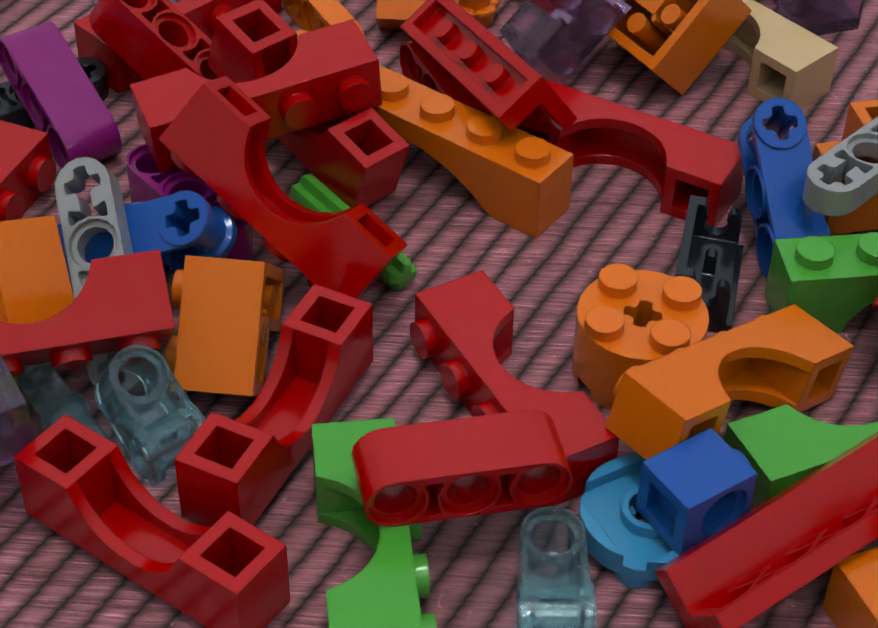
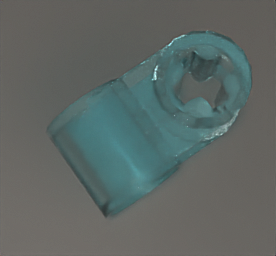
(148, 419)
(554, 587)

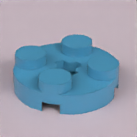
(611, 525)

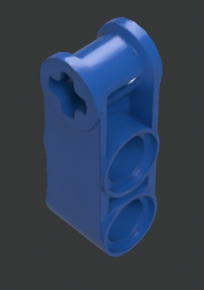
(777, 175)
(175, 225)

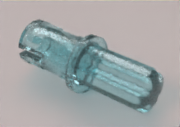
(54, 398)

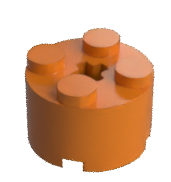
(631, 321)

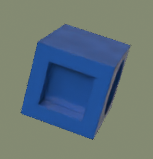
(695, 489)

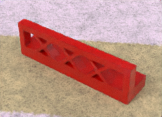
(484, 64)
(778, 544)

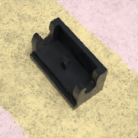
(712, 260)

